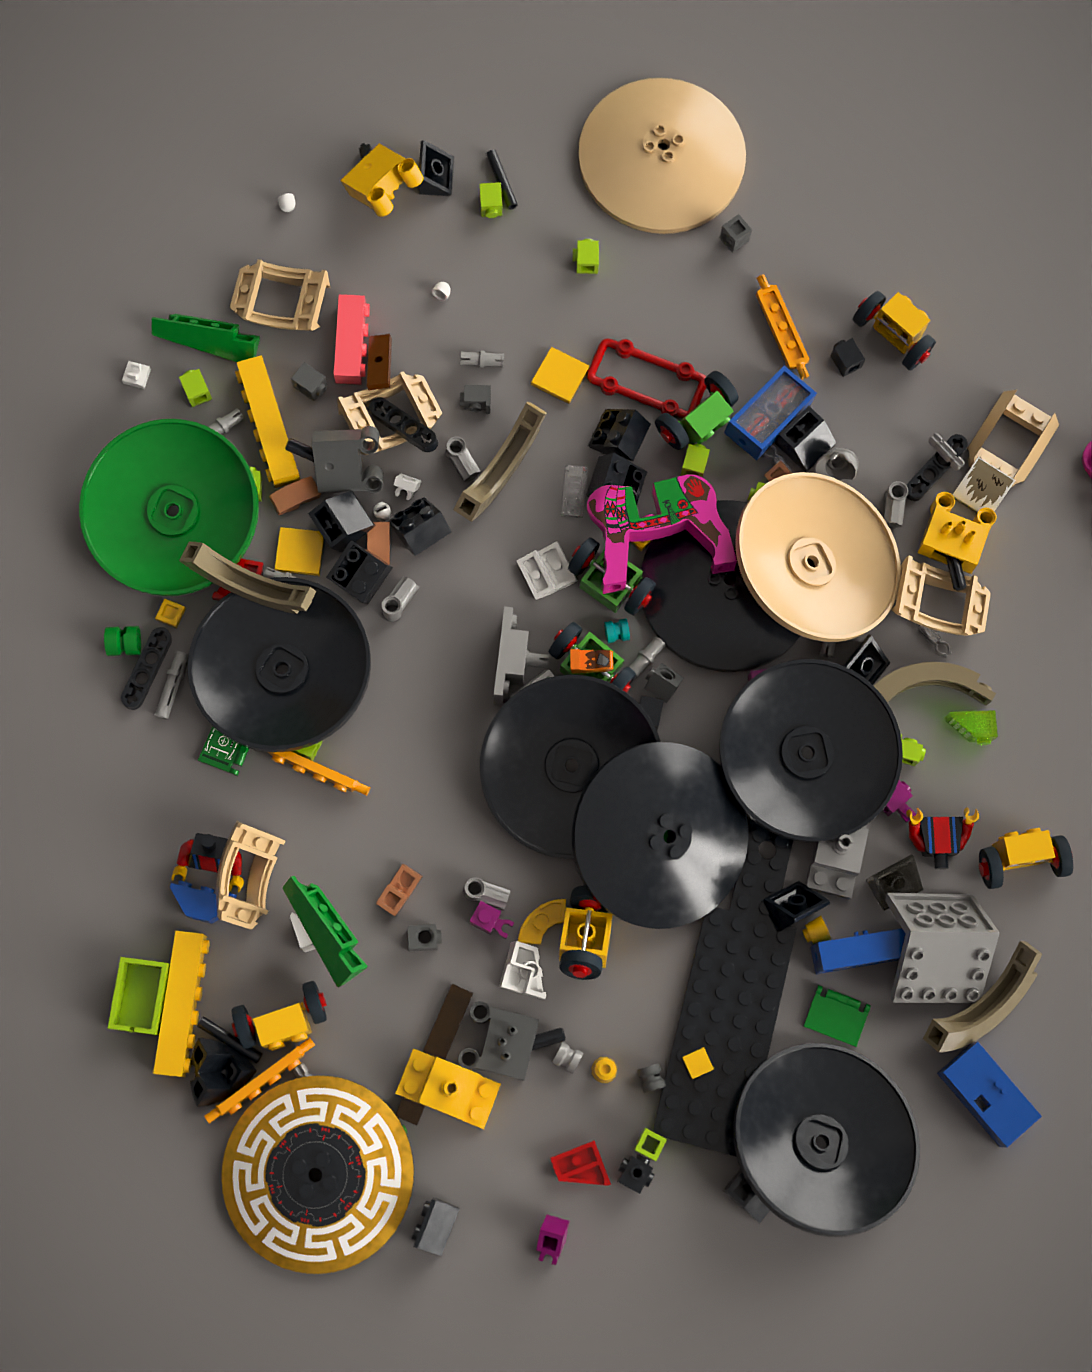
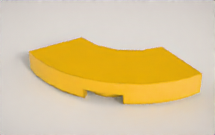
(541, 920)

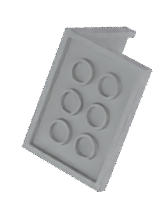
(944, 948)

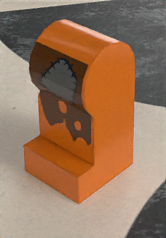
(590, 661)

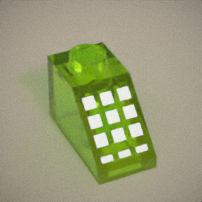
(975, 725)

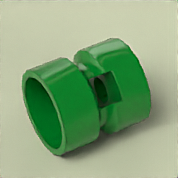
(119, 641)

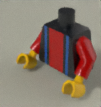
(940, 835)
(205, 854)

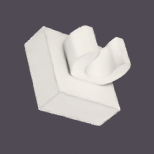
(136, 375)
(406, 483)

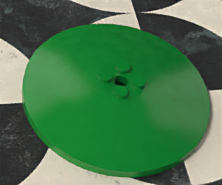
(143, 476)

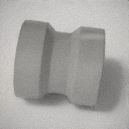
(567, 1057)

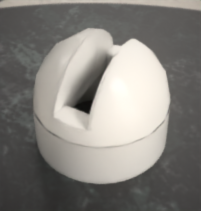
(286, 202)
(441, 291)
(384, 514)

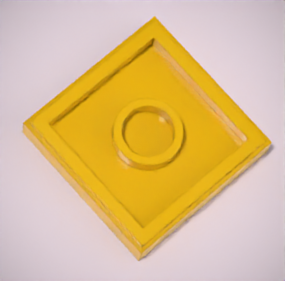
(560, 375)
(299, 551)

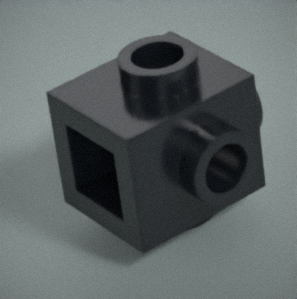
(627, 1178)

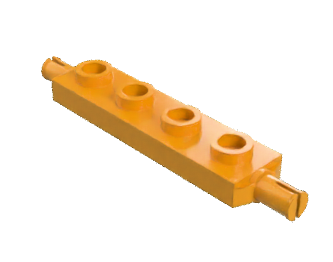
(782, 327)
(319, 772)
(254, 1087)

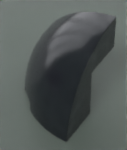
(218, 1072)

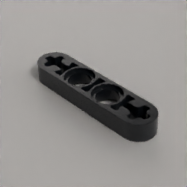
(405, 422)
(934, 466)
(143, 667)

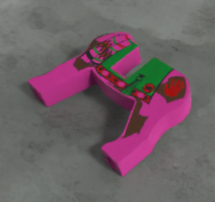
(680, 505)

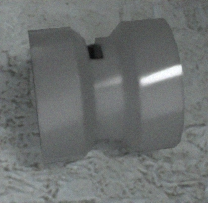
(651, 1078)

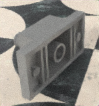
(513, 657)
(837, 864)

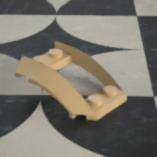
(309, 302)
(418, 393)
(1025, 415)
(910, 593)
(265, 847)

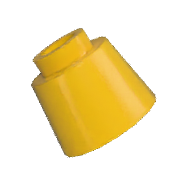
(816, 931)
(604, 1069)

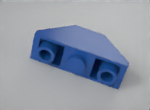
(197, 903)

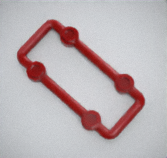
(626, 348)

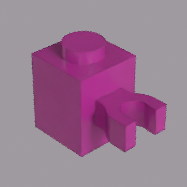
(897, 801)
(488, 918)
(552, 1237)

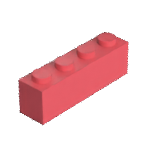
(350, 339)

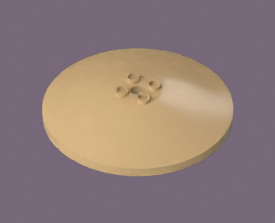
(655, 186)
(844, 537)

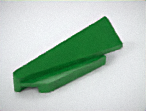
(207, 336)
(326, 930)

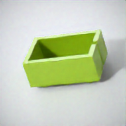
(139, 996)

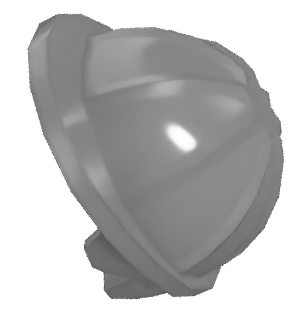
(838, 464)

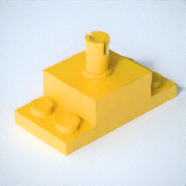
(448, 1088)

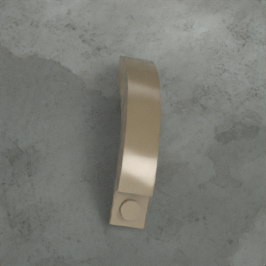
(504, 464)
(244, 582)
(935, 674)
(991, 1009)

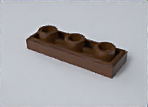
(379, 362)

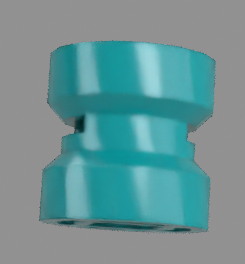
(617, 630)

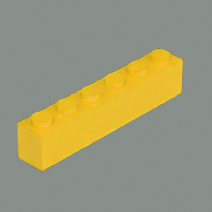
(268, 421)
(180, 1004)

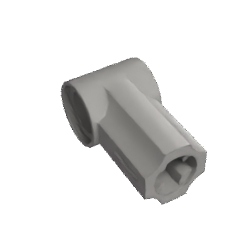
(462, 460)
(894, 505)
(400, 598)
(489, 893)

